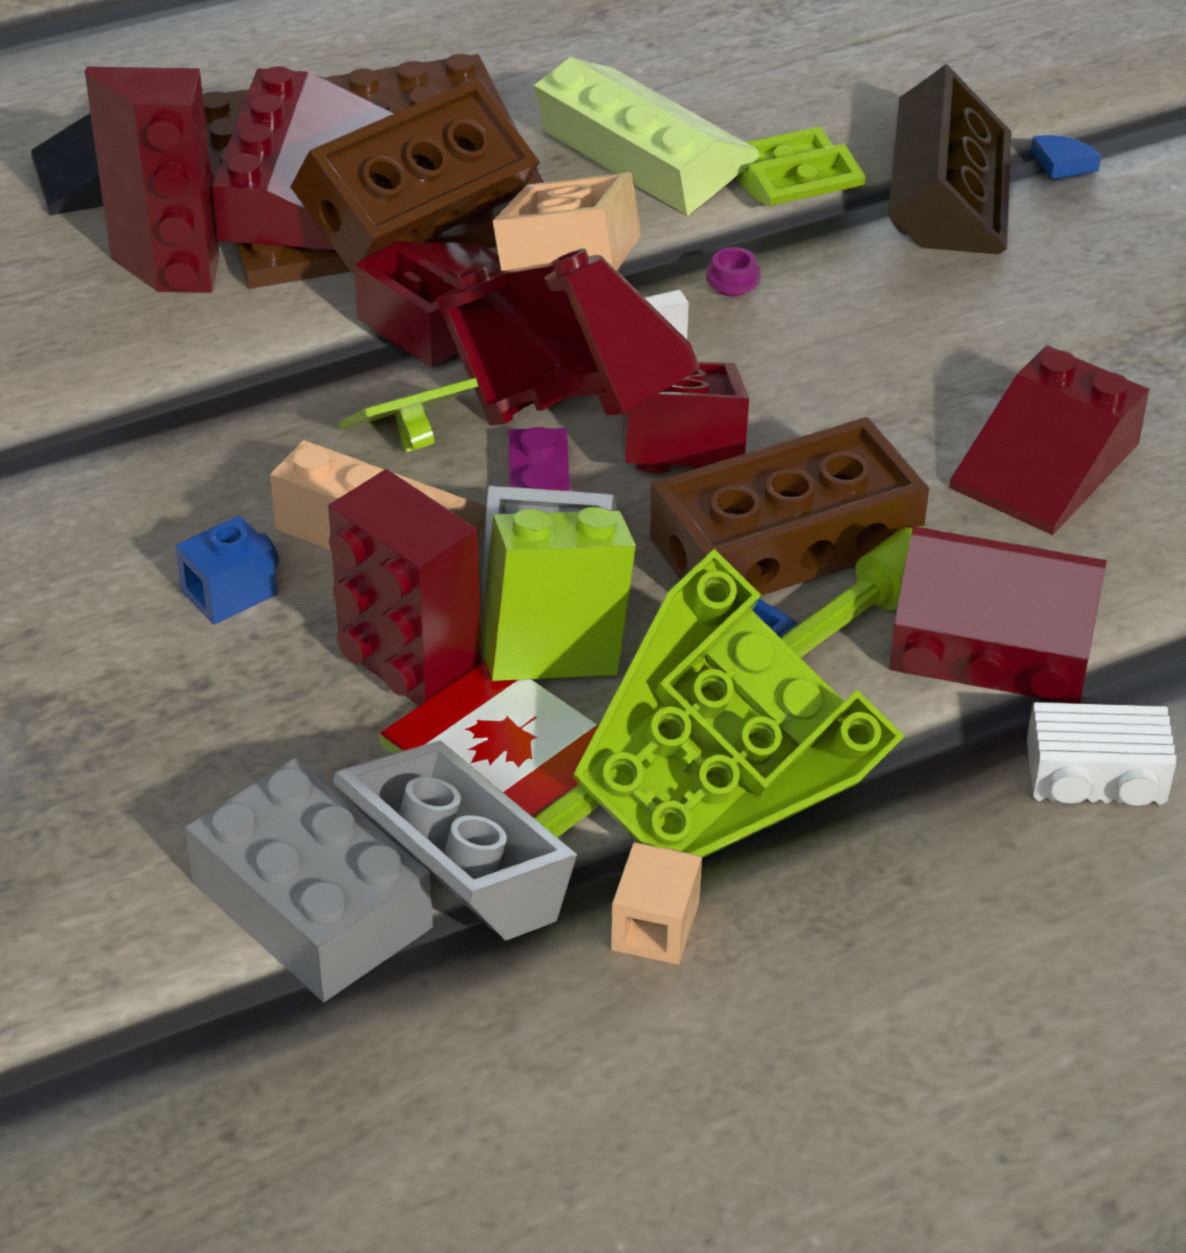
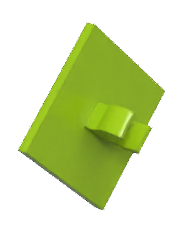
(411, 419)

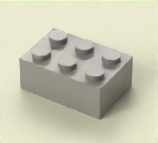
(310, 878)

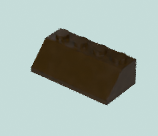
(950, 168)

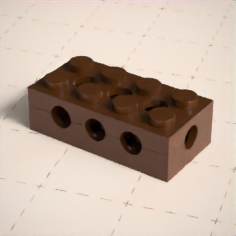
(414, 172)
(790, 506)

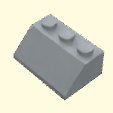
(465, 835)

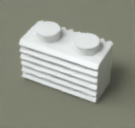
(1100, 753)

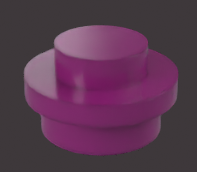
(733, 271)

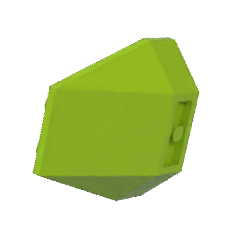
(723, 725)

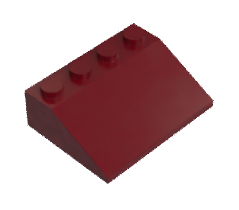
(275, 130)

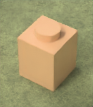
(656, 903)

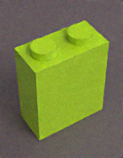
(556, 594)

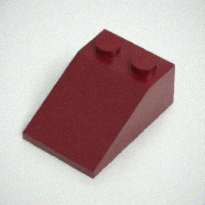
(689, 422)
(1052, 439)

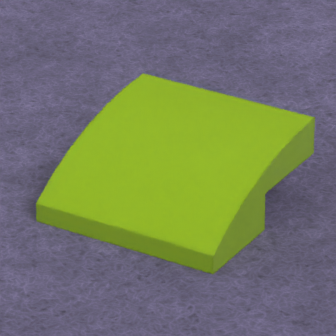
(799, 167)

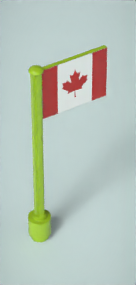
(534, 741)

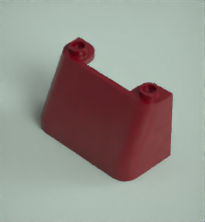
(562, 335)

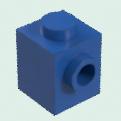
(227, 569)

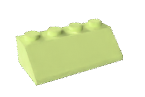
(639, 132)

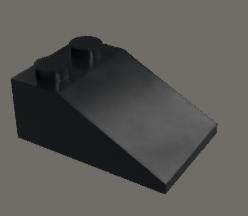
(69, 169)

